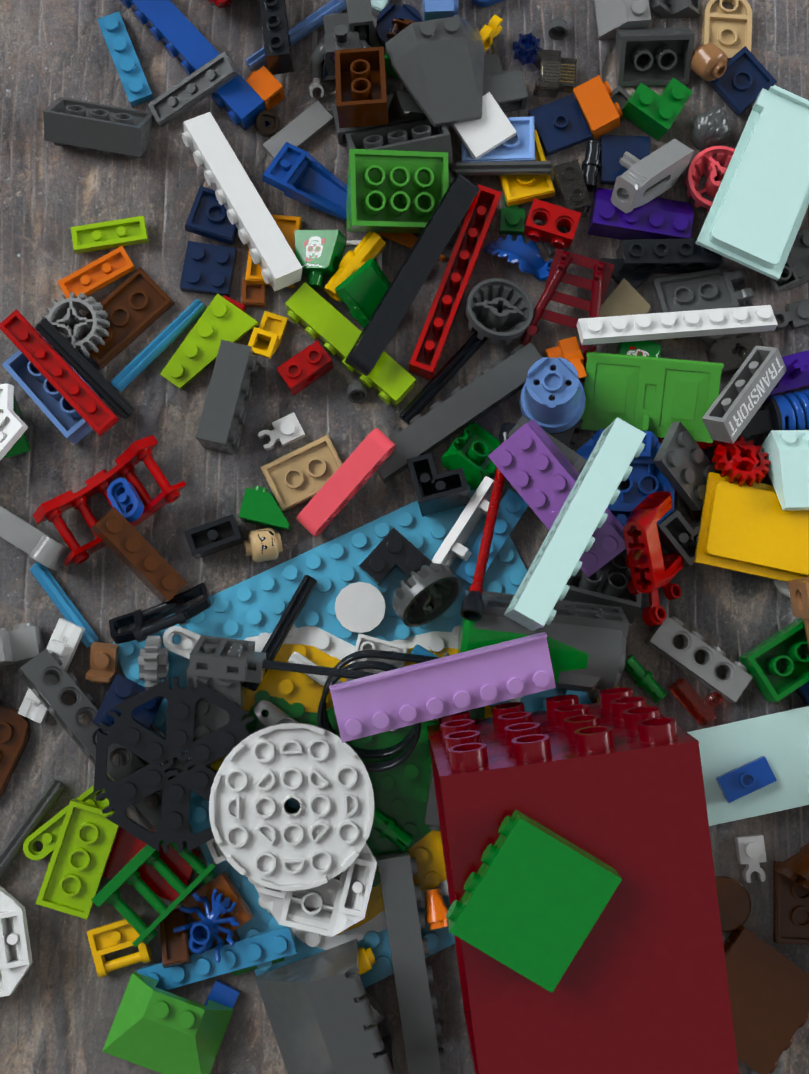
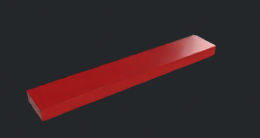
(58, 373)

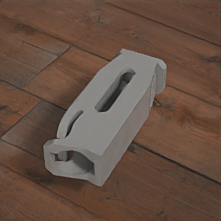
(650, 175)

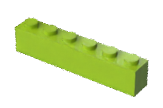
(339, 337)

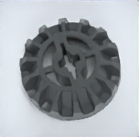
(498, 305)
(426, 594)

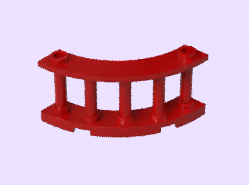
(137, 452)

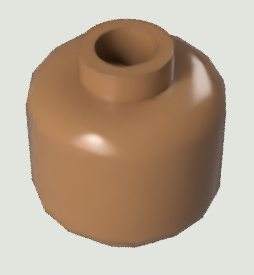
(709, 62)

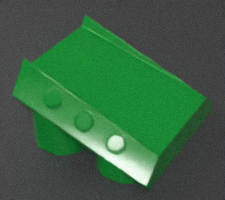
(363, 291)
(471, 453)

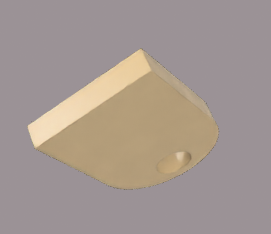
(728, 27)

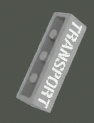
(744, 394)

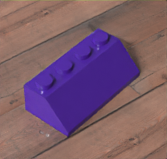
(655, 220)

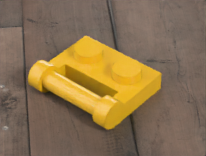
(112, 938)

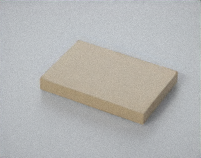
(302, 472)

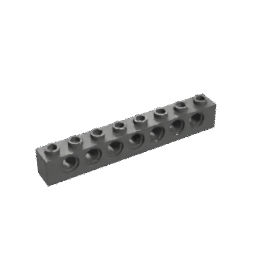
(84, 736)

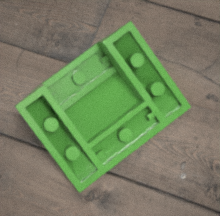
(166, 1029)

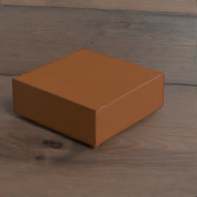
(253, 294)

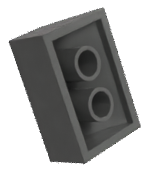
(653, 55)

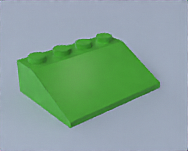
(394, 189)

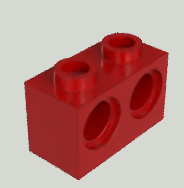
(553, 217)

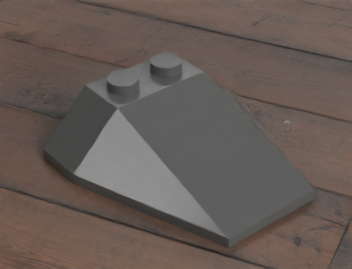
(441, 68)

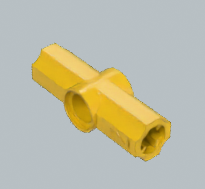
(368, 248)

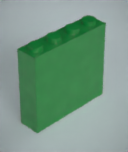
(532, 900)

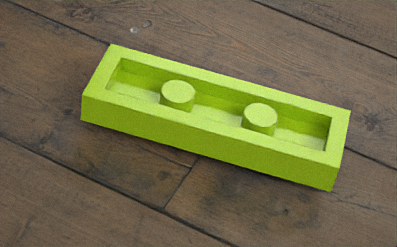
(109, 234)

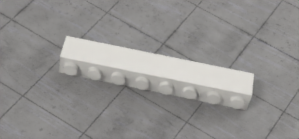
(242, 202)

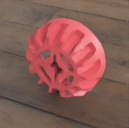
(712, 164)

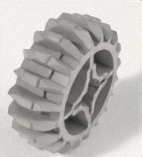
(70, 308)

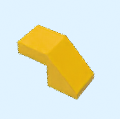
(269, 335)

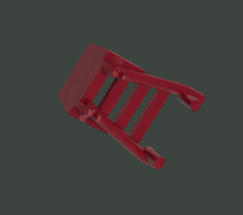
(557, 274)

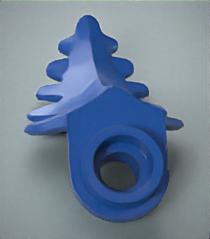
(524, 254)

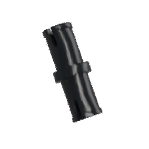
(591, 164)

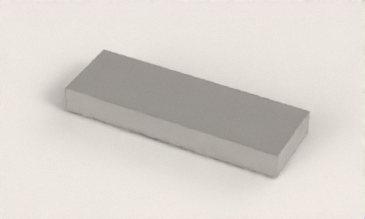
(301, 129)

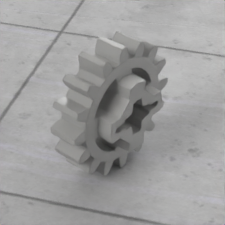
(153, 662)

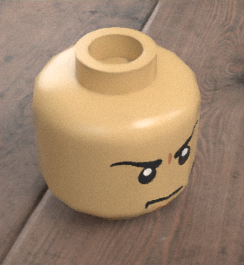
(263, 545)

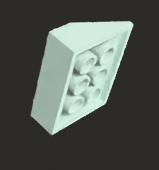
(789, 467)

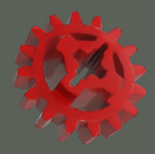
(741, 462)

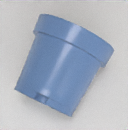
(569, 400)

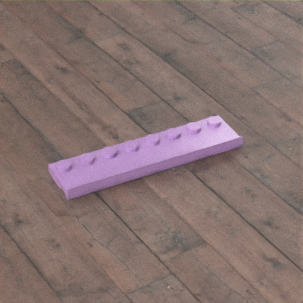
(442, 687)

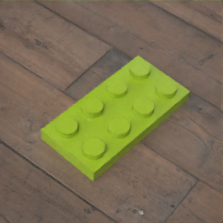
(78, 860)

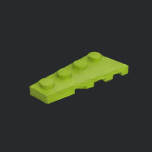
(201, 346)

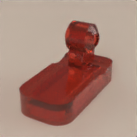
(698, 708)

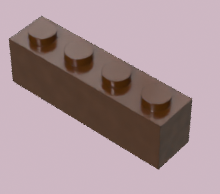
(138, 555)

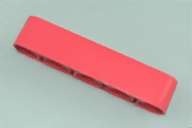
(346, 482)

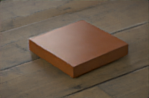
(225, 886)

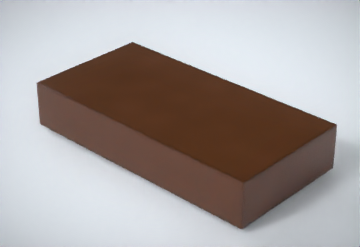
(174, 945)

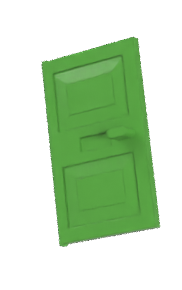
(649, 393)

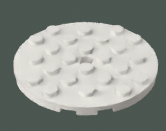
(284, 847)

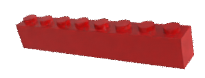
(454, 283)

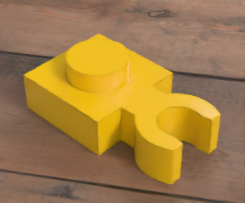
(489, 32)

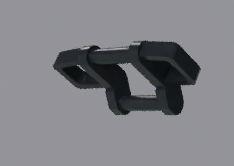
(182, 616)

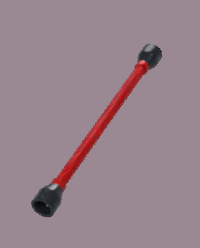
(473, 603)

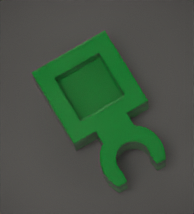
(512, 219)

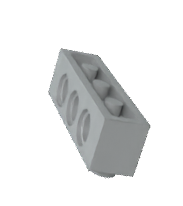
(736, 674)

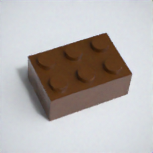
(361, 87)

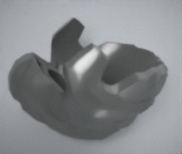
(710, 128)

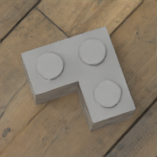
(20, 644)

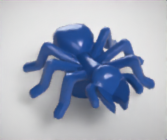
(205, 931)

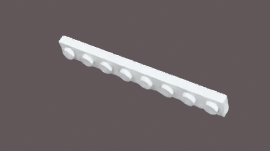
(676, 324)

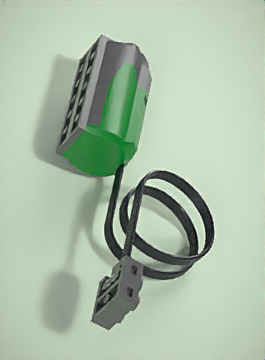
(582, 641)

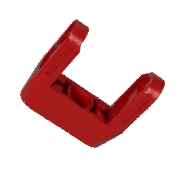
(641, 535)

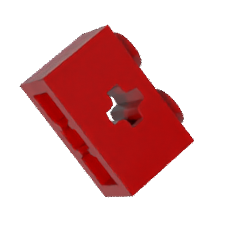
(305, 368)

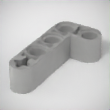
(32, 540)

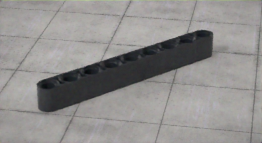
(412, 275)

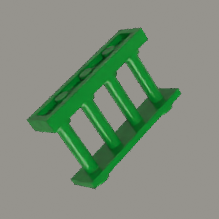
(130, 875)

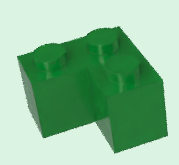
(656, 112)

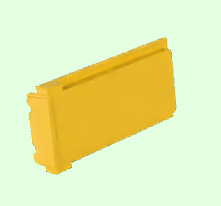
(750, 532)

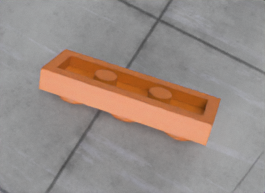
(98, 273)

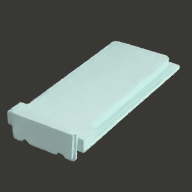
(763, 186)
(778, 737)

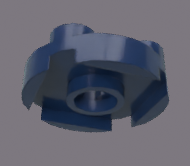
(394, 12)

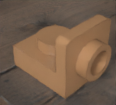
(103, 662)

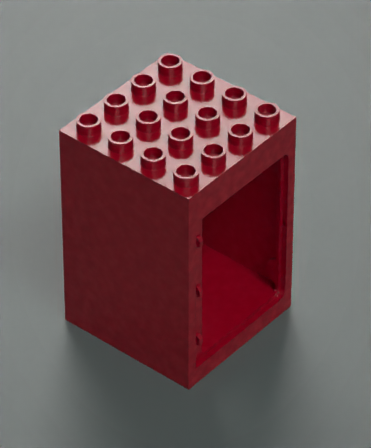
(653, 969)

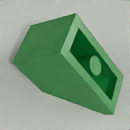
(261, 509)

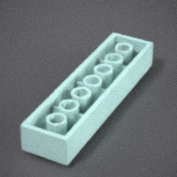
(575, 525)

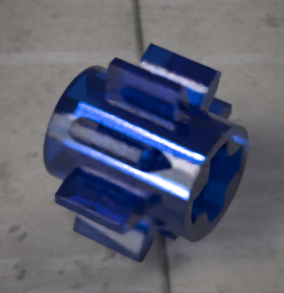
(526, 48)

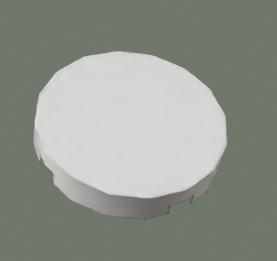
(360, 607)

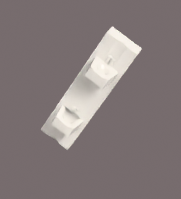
(462, 529)
(64, 644)

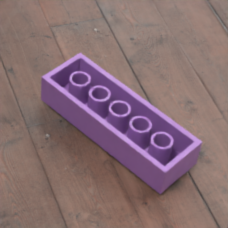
(544, 482)

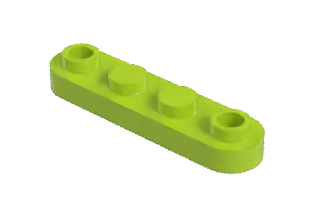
(49, 832)

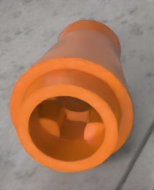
(435, 909)

